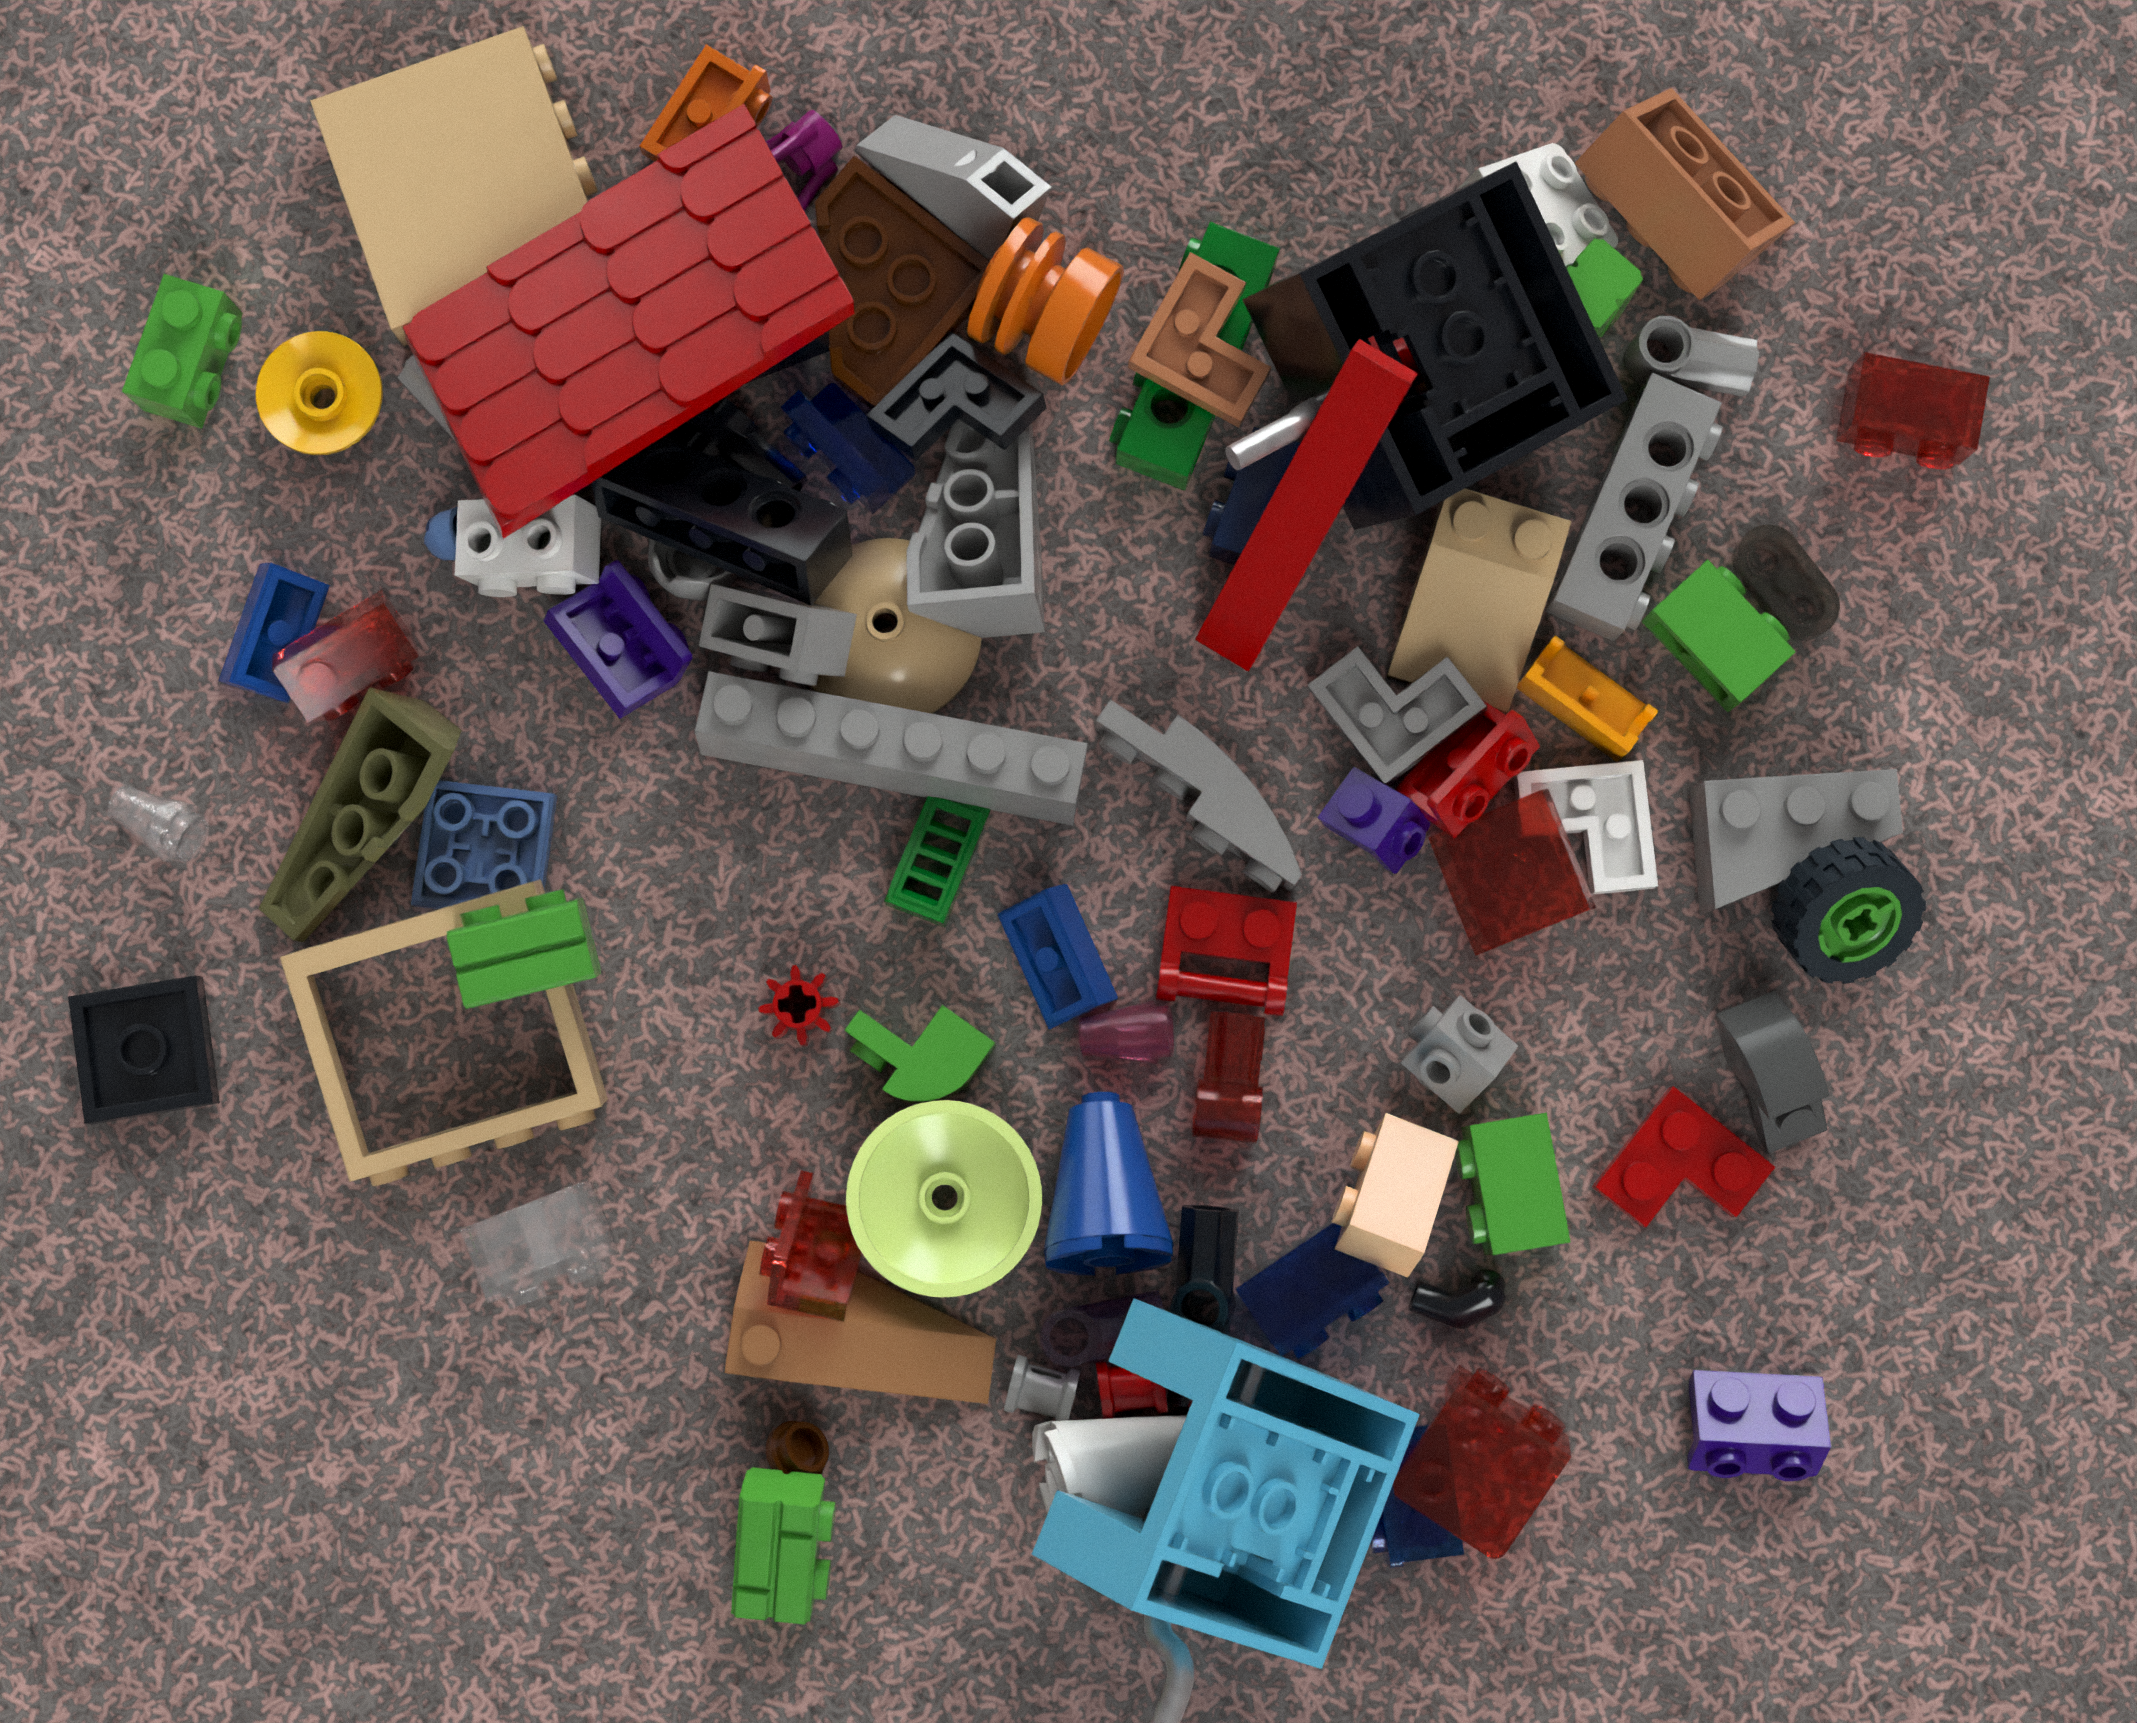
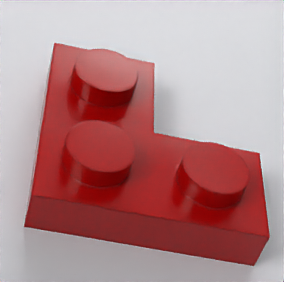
(1679, 1144)

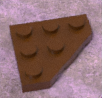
(905, 277)

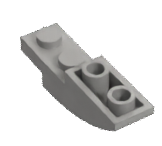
(1227, 805)

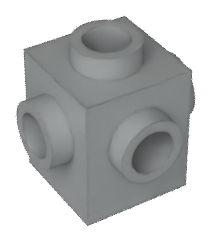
(1457, 1052)

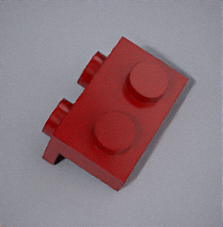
(1470, 769)

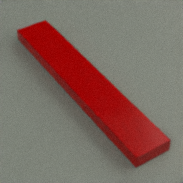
(1306, 503)

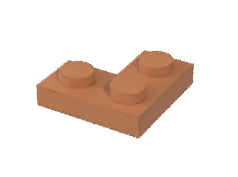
(1184, 347)

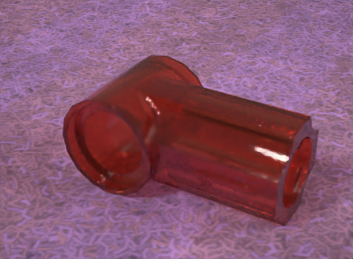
(1229, 1092)

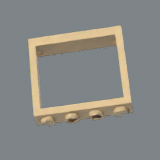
(451, 1144)

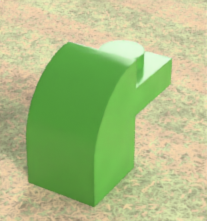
(934, 1067)

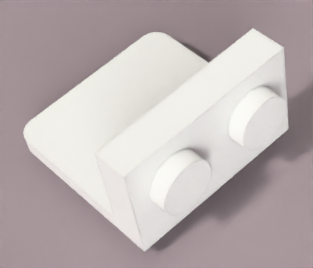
(1561, 198)

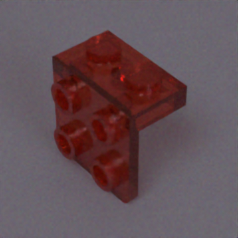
(1483, 1462)

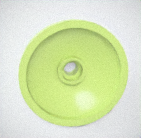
(935, 1248)

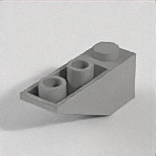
(958, 179)

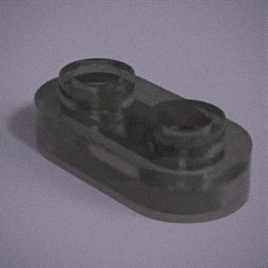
(1791, 579)

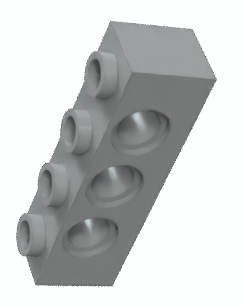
(1660, 414)

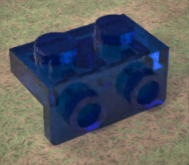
(839, 434)
(1309, 1291)

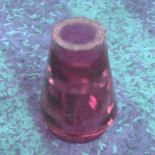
(1129, 1033)

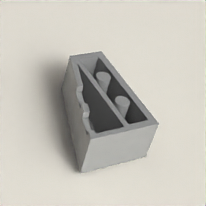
(1762, 826)

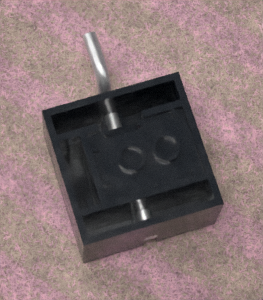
(1469, 304)

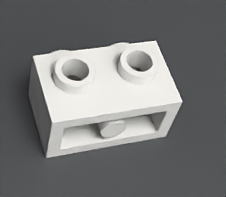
(548, 552)

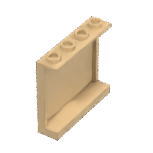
(452, 166)

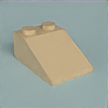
(1480, 593)

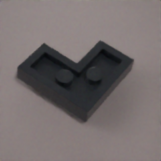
(954, 385)

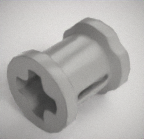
(1041, 1390)

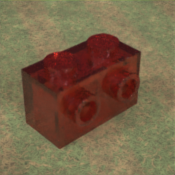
(1912, 410)
(345, 657)

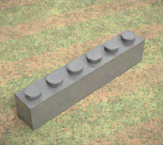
(890, 748)

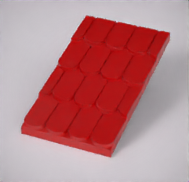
(628, 320)

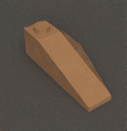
(881, 1346)

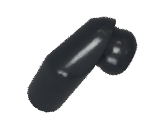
(1465, 1306)

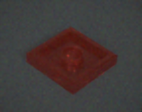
(1512, 872)

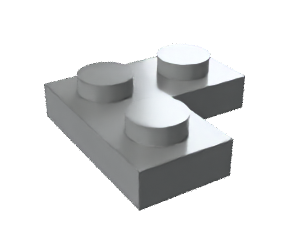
(1391, 728)

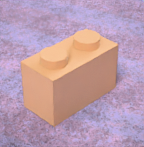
(1395, 1194)

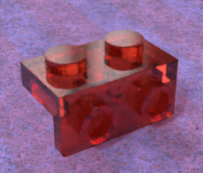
(814, 1258)

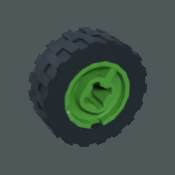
(1848, 910)

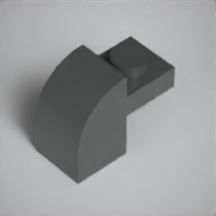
(1776, 1068)

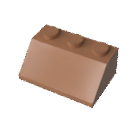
(1682, 193)

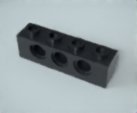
(728, 518)

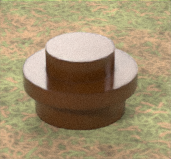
(797, 1448)

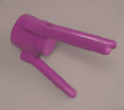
(807, 147)

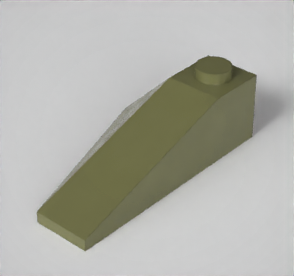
(362, 806)

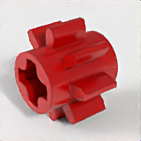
(785, 994)

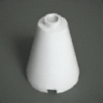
(1106, 1459)

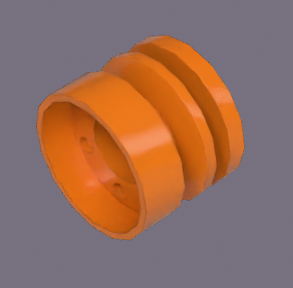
(1037, 297)

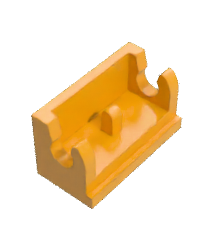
(1586, 699)

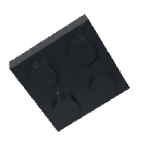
(143, 1049)

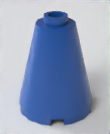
(1105, 1195)

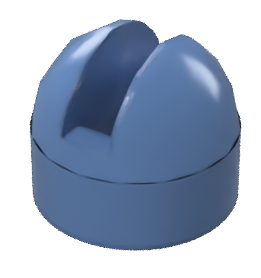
(441, 534)

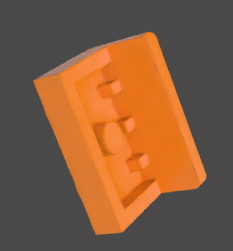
(705, 94)

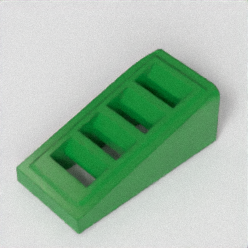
(917, 904)

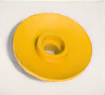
(299, 372)

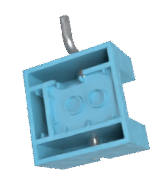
(1256, 1506)

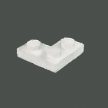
(1613, 814)

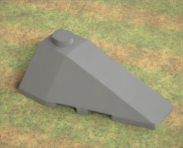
(980, 539)

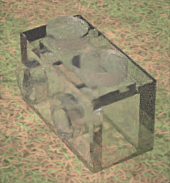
(540, 1244)

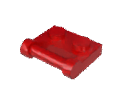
(1227, 929)

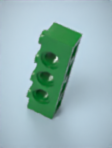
(1172, 450)

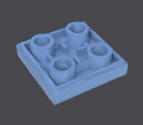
(481, 842)

